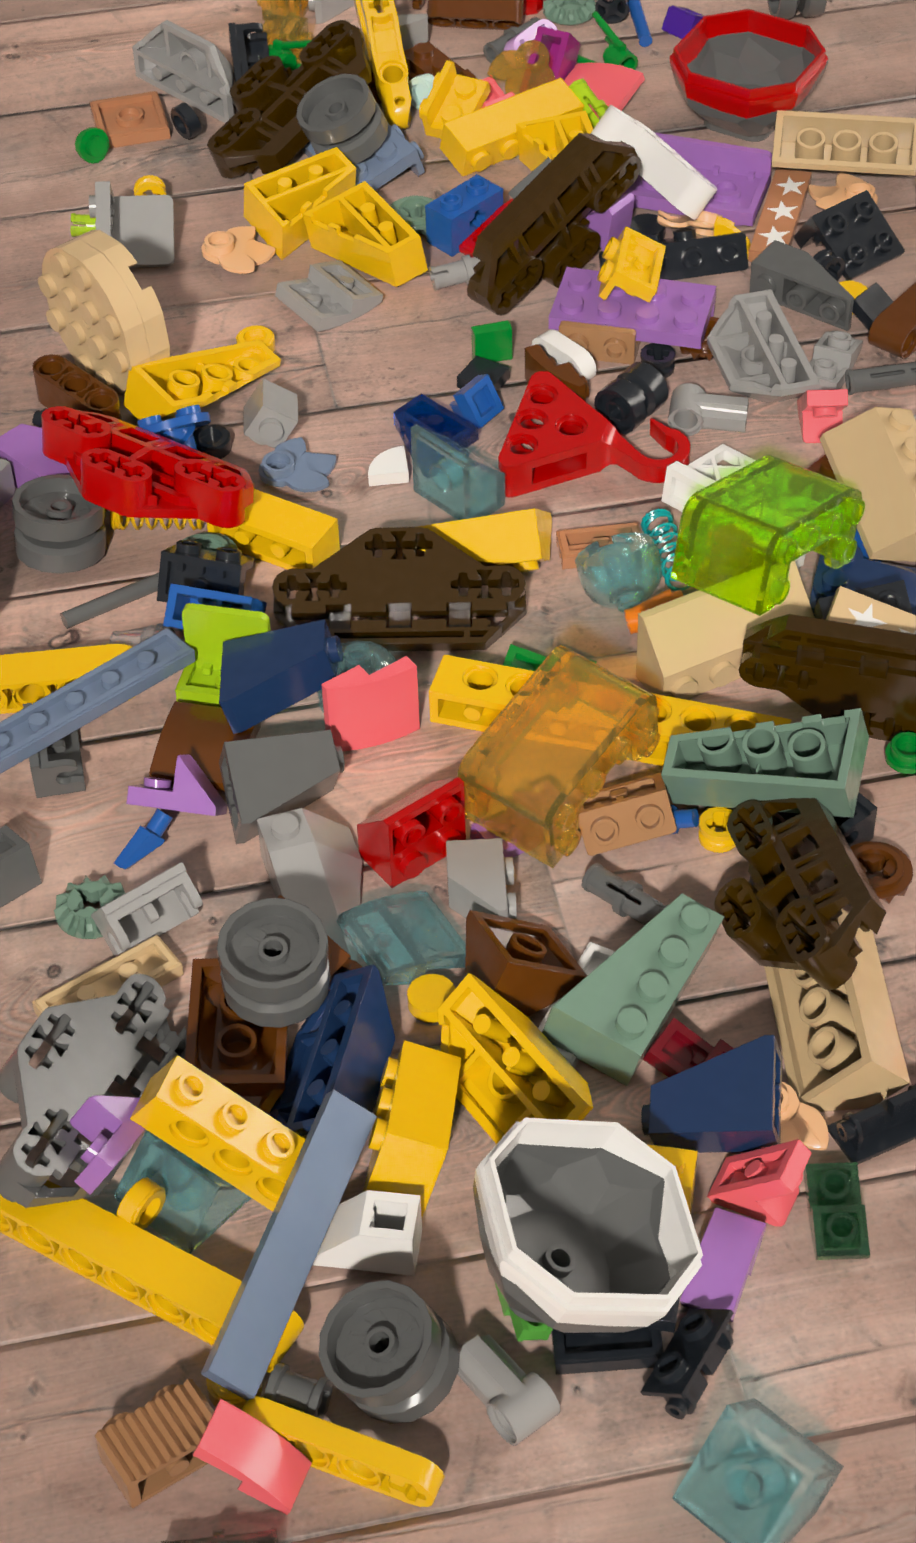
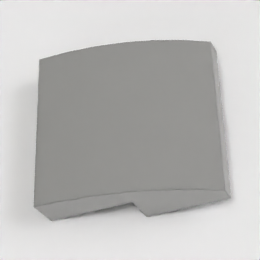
(329, 295)

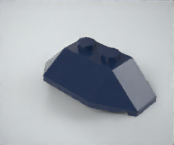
(338, 1050)

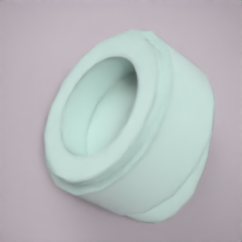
(420, 88)

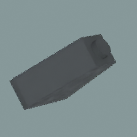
(276, 776)

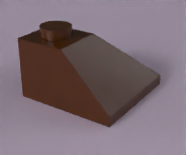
(519, 960)

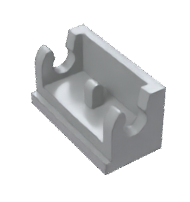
(148, 910)

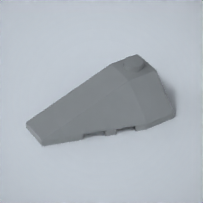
(313, 865)

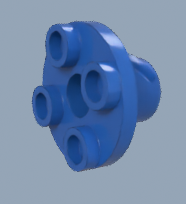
(178, 428)

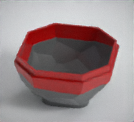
(745, 68)

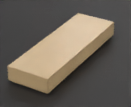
(146, 958)

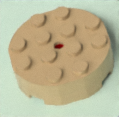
(102, 308)

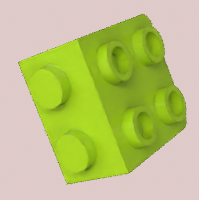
(205, 631)

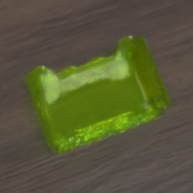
(755, 522)

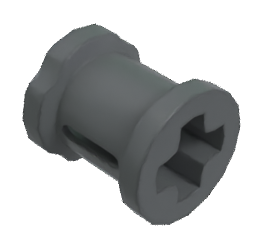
(299, 1391)

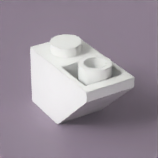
(374, 1234)

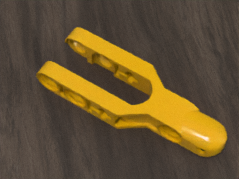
(386, 58)

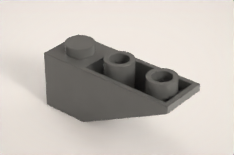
(801, 284)

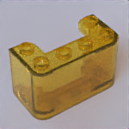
(555, 752)

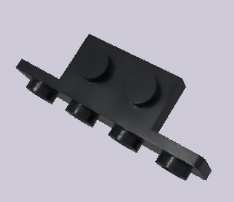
(698, 255)

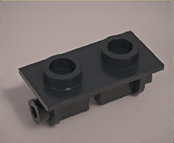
(877, 1127)
(696, 1346)

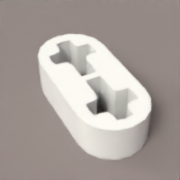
(566, 350)

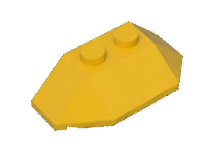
(506, 1062)

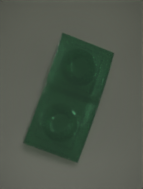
(836, 1211)

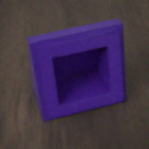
(680, 21)

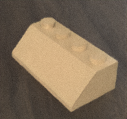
(845, 142)
(879, 459)
(700, 638)
(841, 1041)

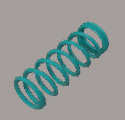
(662, 533)

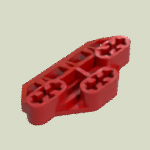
(142, 471)

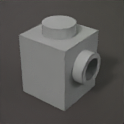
(270, 414)

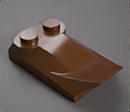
(230, 1049)

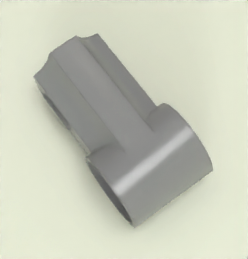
(695, 410)
(513, 1400)

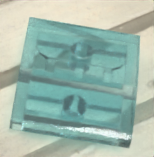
(403, 936)

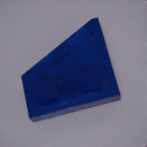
(434, 417)

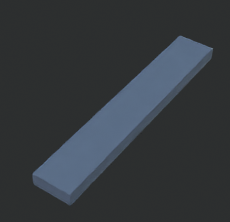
(91, 696)
(288, 1246)

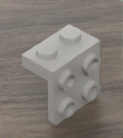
(138, 222)

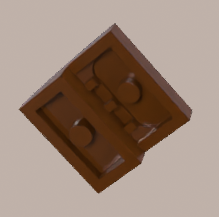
(196, 732)

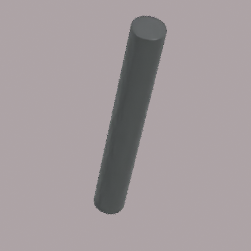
(110, 601)

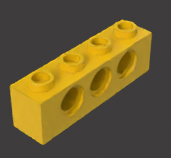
(219, 1130)

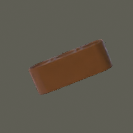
(475, 13)
(896, 326)
(67, 385)

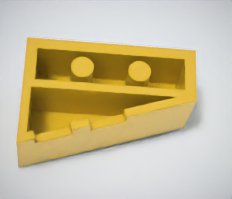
(549, 136)
(279, 198)
(366, 235)
(413, 1121)

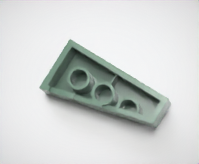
(770, 763)
(628, 998)

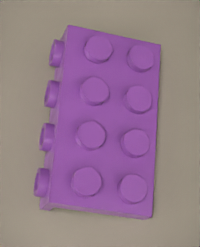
(736, 171)
(672, 317)

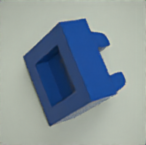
(477, 401)

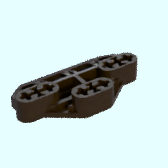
(268, 99)
(548, 222)
(402, 590)
(836, 669)
(780, 911)

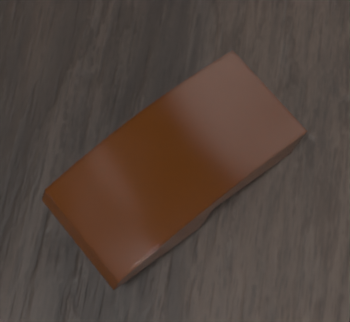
(537, 360)

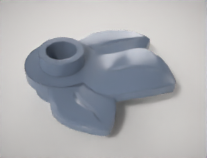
(296, 468)

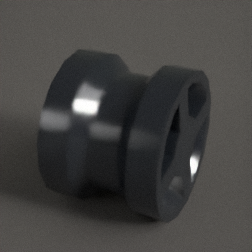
(612, 11)

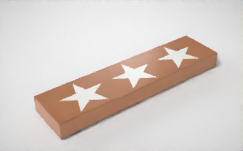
(781, 210)

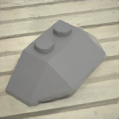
(186, 69)
(760, 350)

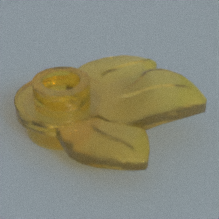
(518, 74)

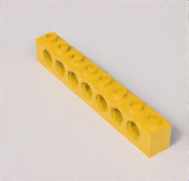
(475, 692)

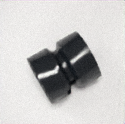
(632, 397)

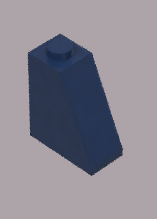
(275, 671)
(721, 1103)

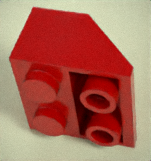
(413, 831)

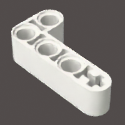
(659, 162)

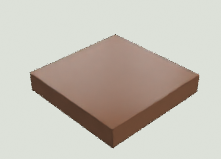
(131, 119)

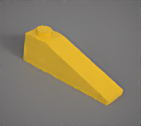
(195, 378)
(502, 539)

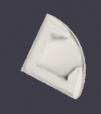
(389, 468)

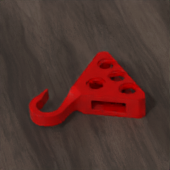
(574, 441)

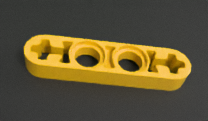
(352, 1454)

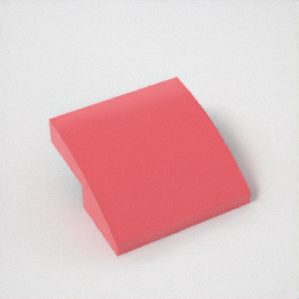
(608, 82)
(373, 707)

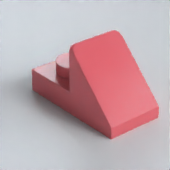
(820, 412)
(762, 1181)

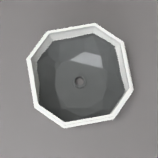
(584, 1226)

